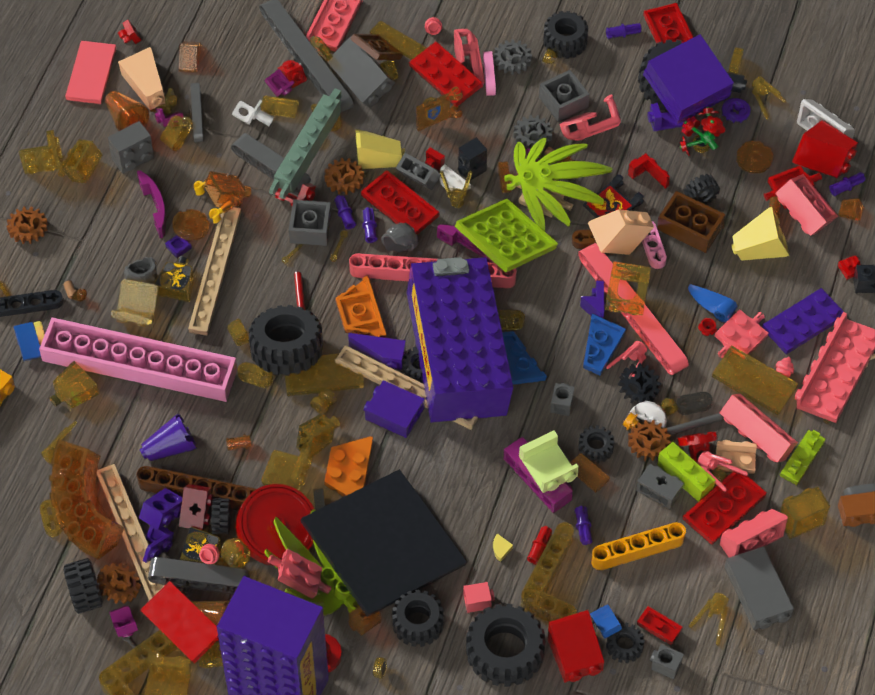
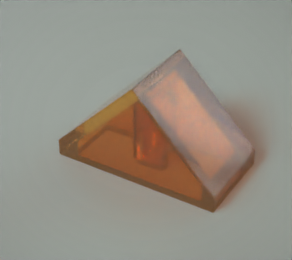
(189, 56)

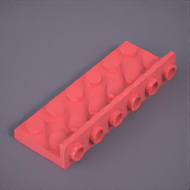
(836, 369)

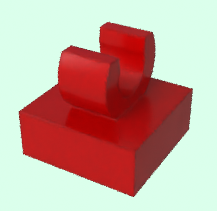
(129, 33)
(434, 159)
(848, 266)

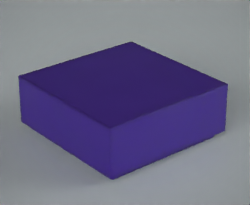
(178, 246)

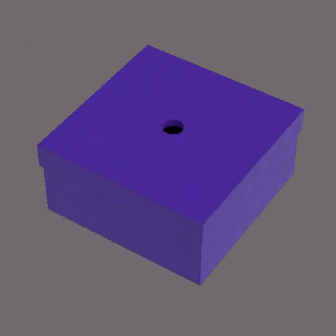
(688, 79)

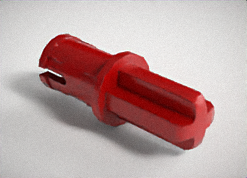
(539, 545)

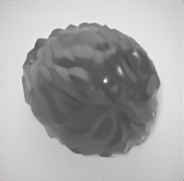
(400, 238)
(142, 270)

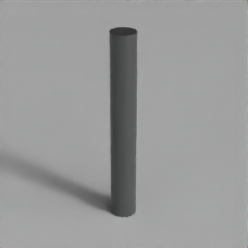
(694, 424)

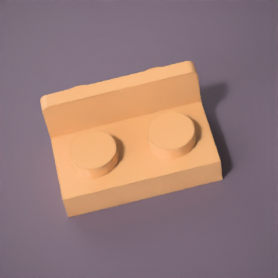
(742, 455)

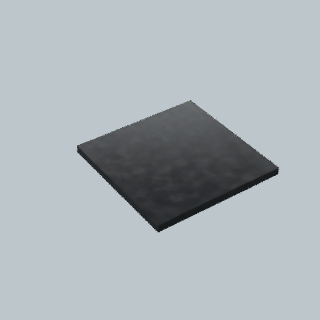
(383, 542)

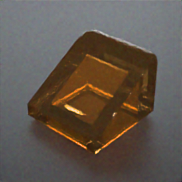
(851, 209)

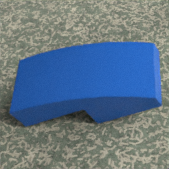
(27, 341)
(606, 621)

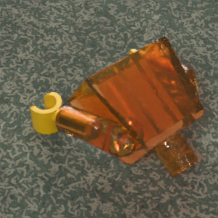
(224, 191)

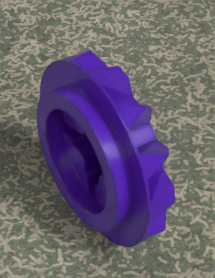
(738, 104)

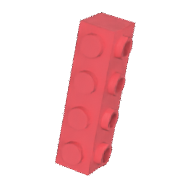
(758, 428)

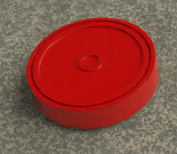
(257, 515)

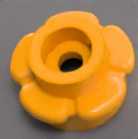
(630, 421)

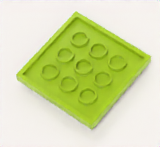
(506, 235)

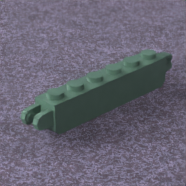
(307, 144)

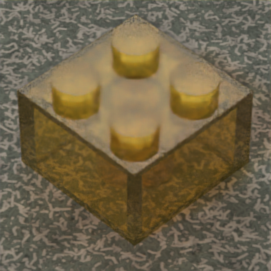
(805, 511)

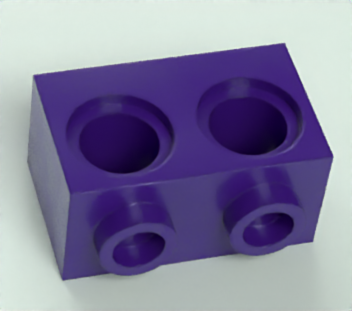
(161, 509)

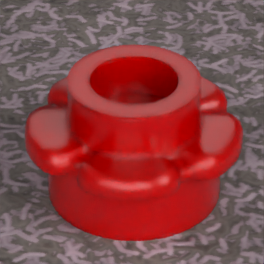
(707, 322)

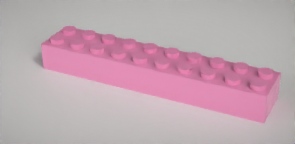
(139, 359)

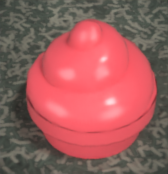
(433, 26)
(785, 367)
(209, 554)

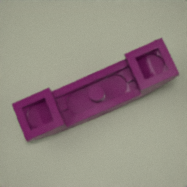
(149, 187)
(451, 235)

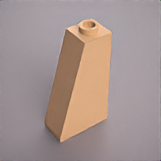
(143, 77)

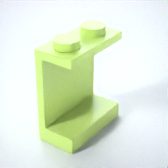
(547, 462)

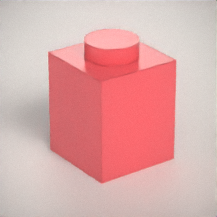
(477, 597)

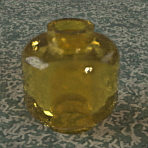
(235, 553)

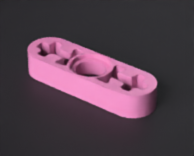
(489, 73)
(659, 249)

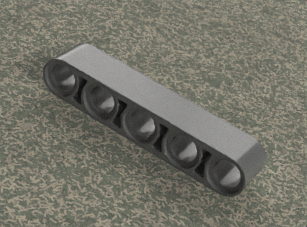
(262, 157)
(195, 575)

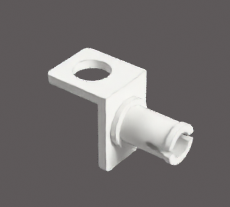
(253, 114)

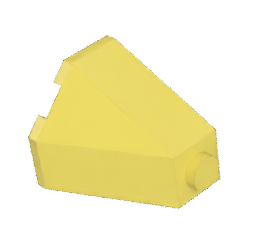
(377, 151)
(761, 238)

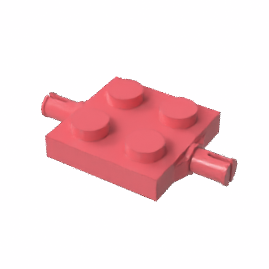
(741, 333)
(299, 573)

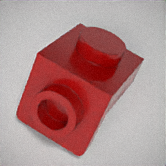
(293, 71)

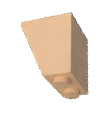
(621, 231)

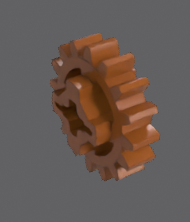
(344, 176)
(27, 225)
(640, 438)
(118, 583)

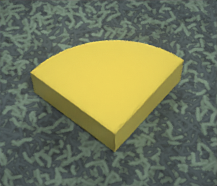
(39, 331)
(501, 547)

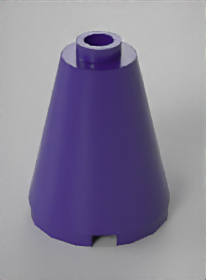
(168, 440)

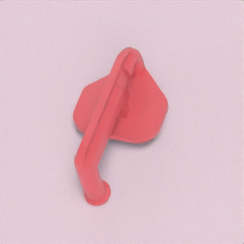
(470, 49)
(584, 129)

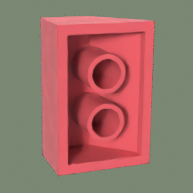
(806, 204)
(754, 533)

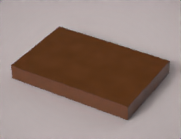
(377, 46)

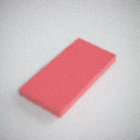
(334, 21)
(91, 72)

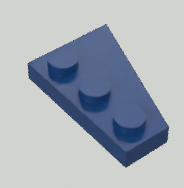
(601, 343)
(521, 366)

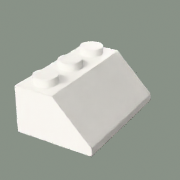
(812, 113)

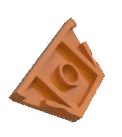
(360, 311)
(348, 466)

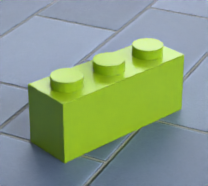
(679, 464)

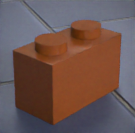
(857, 509)

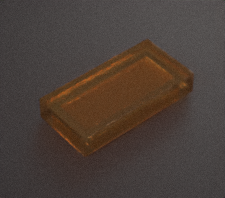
(590, 473)

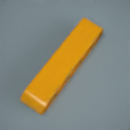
(632, 553)

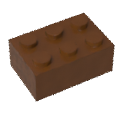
(691, 221)

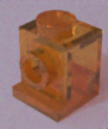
(364, 624)

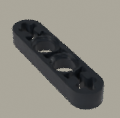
(26, 299)

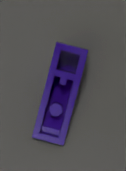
(384, 350)

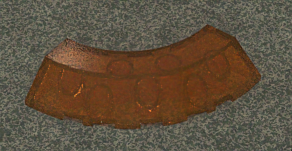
(77, 500)

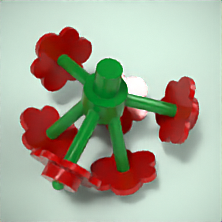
(711, 125)

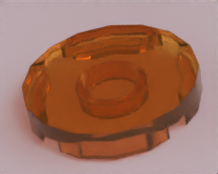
(754, 157)
(190, 224)

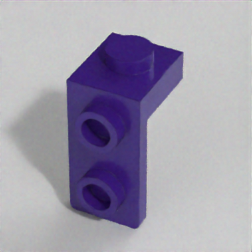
(660, 120)
(160, 542)

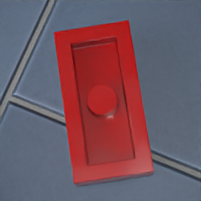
(659, 625)

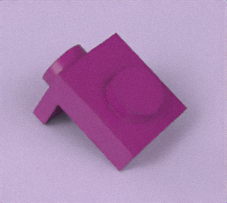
(279, 83)
(164, 120)
(123, 621)

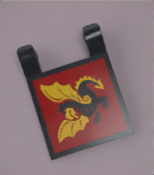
(613, 199)

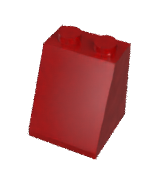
(825, 150)
(575, 646)

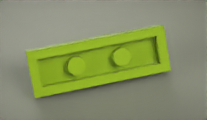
(802, 457)

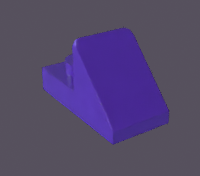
(595, 303)

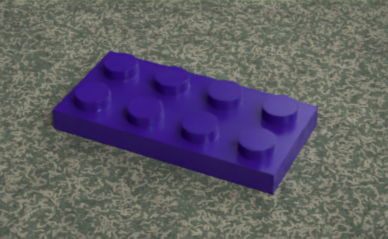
(803, 321)

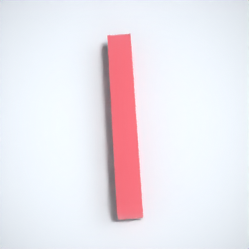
(382, 268)
(645, 325)

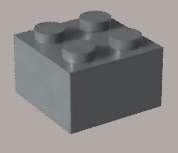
(564, 95)
(131, 147)
(310, 222)

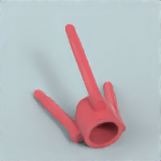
(635, 352)
(710, 461)

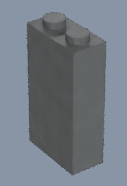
(361, 72)
(759, 588)

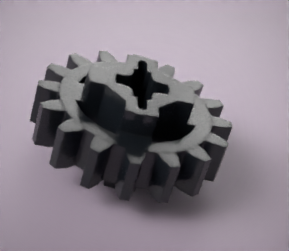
(633, 388)

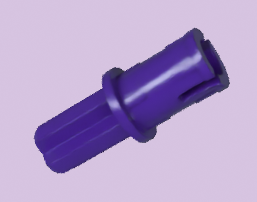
(622, 30)
(846, 184)
(344, 212)
(369, 225)
(583, 525)

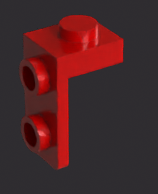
(644, 163)
(306, 193)

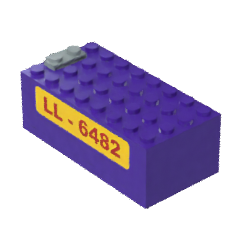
(459, 339)
(272, 643)

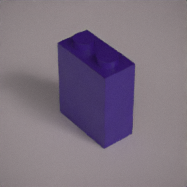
(394, 408)

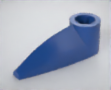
(719, 305)

